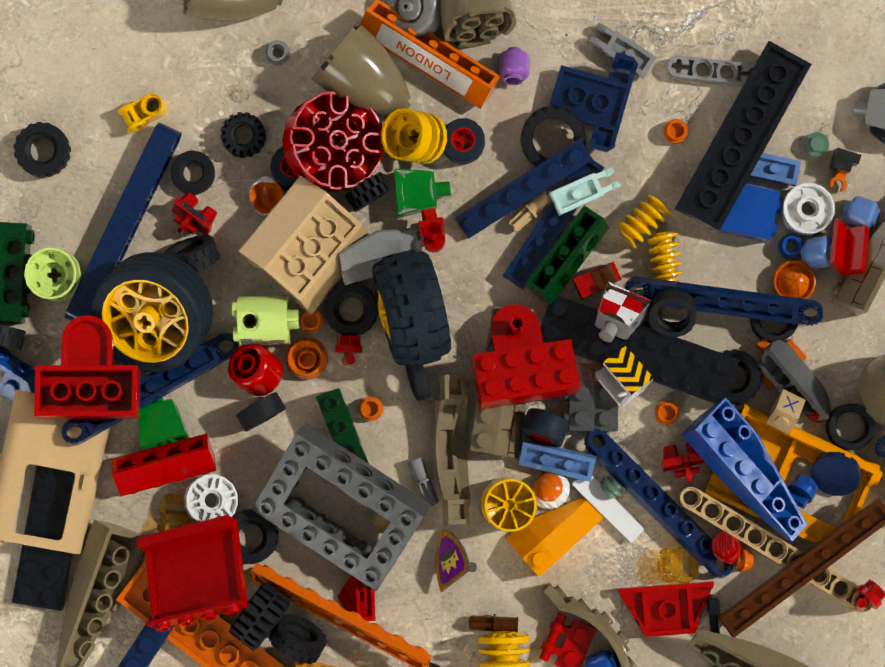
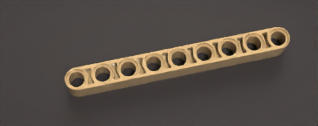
(762, 546)

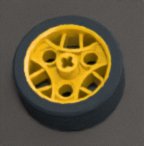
(153, 311)

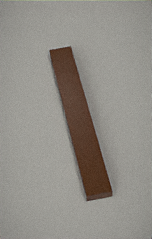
(804, 568)

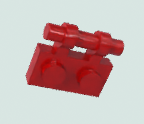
(575, 645)

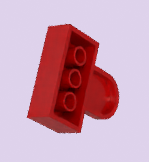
(521, 364)
(87, 380)

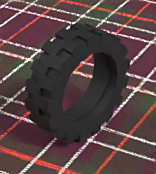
(540, 115)

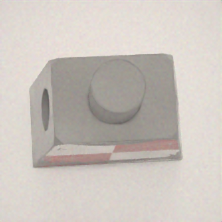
(620, 312)

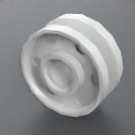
(818, 199)
(197, 491)

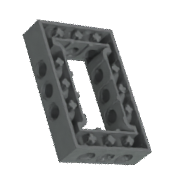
(356, 478)

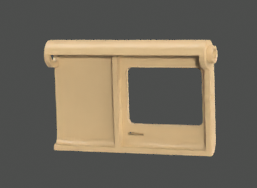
(42, 444)

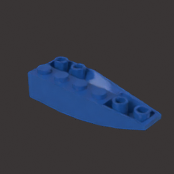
(745, 466)

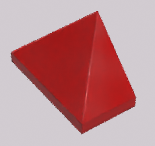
(358, 598)

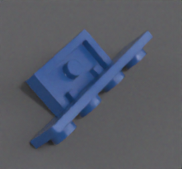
(17, 375)

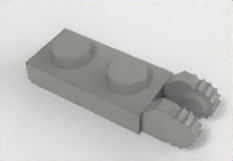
(623, 45)

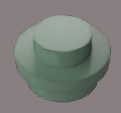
(816, 144)
(611, 487)

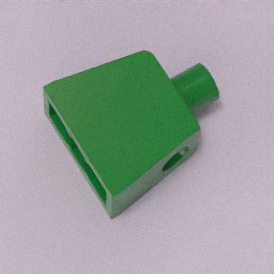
(161, 424)

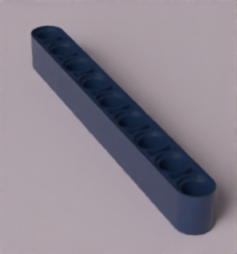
(126, 217)

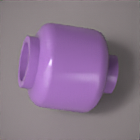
(513, 66)

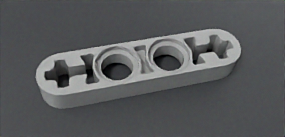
(714, 70)

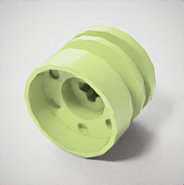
(44, 265)

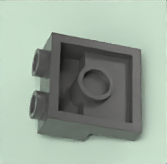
(591, 409)

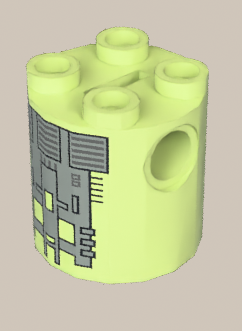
(273, 320)

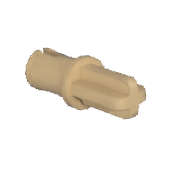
(529, 211)

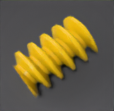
(642, 220)
(664, 256)

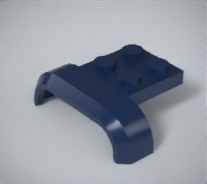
(597, 99)

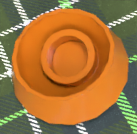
(794, 280)
(314, 358)

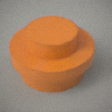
(675, 131)
(311, 323)
(370, 408)
(667, 412)
(744, 560)

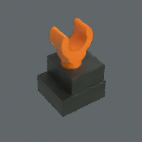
(842, 162)

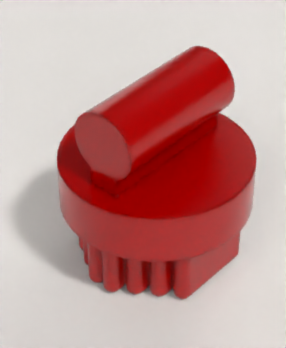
(348, 346)
(726, 548)
(870, 594)

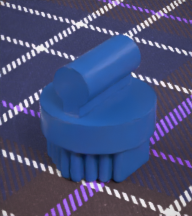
(802, 490)

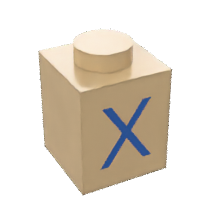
(785, 411)

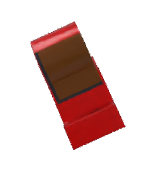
(596, 280)

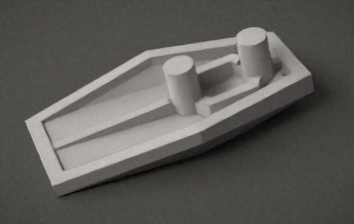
(359, 258)

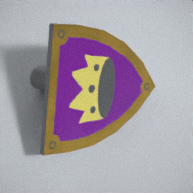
(451, 560)

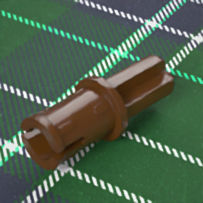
(493, 623)

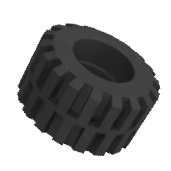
(260, 617)

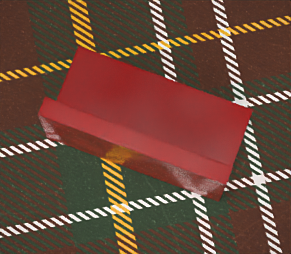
(849, 248)

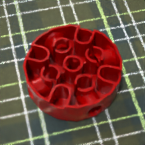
(337, 164)

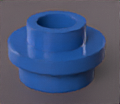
(796, 240)

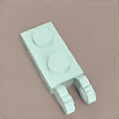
(582, 192)

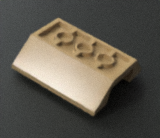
(302, 243)

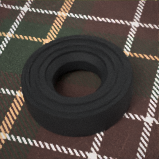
(203, 183)
(418, 382)

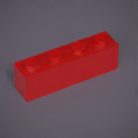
(163, 465)

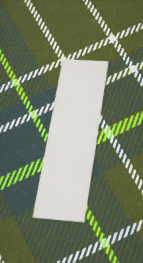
(610, 508)

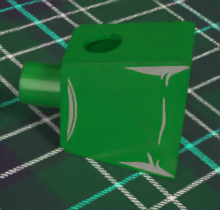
(417, 191)

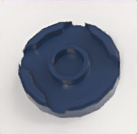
(836, 473)

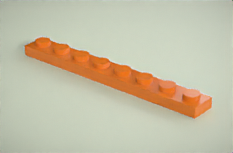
(348, 621)

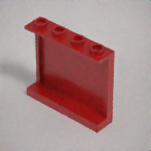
(194, 572)

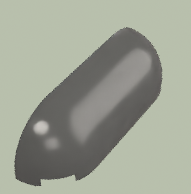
(790, 373)

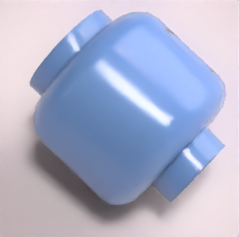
(861, 212)
(817, 252)

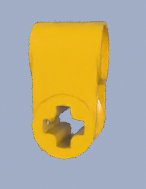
(140, 112)

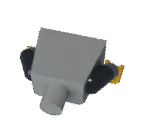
(874, 112)

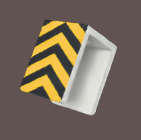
(623, 376)

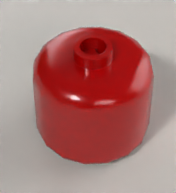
(255, 369)

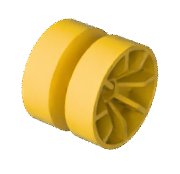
(508, 504)

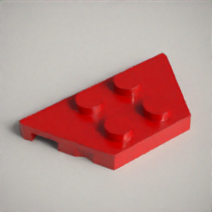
(667, 607)

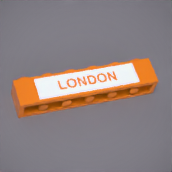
(431, 55)

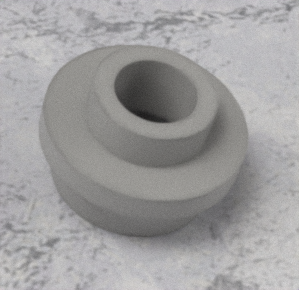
(274, 46)

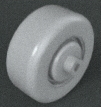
(422, 14)

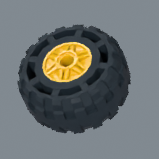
(411, 308)

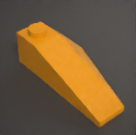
(554, 533)

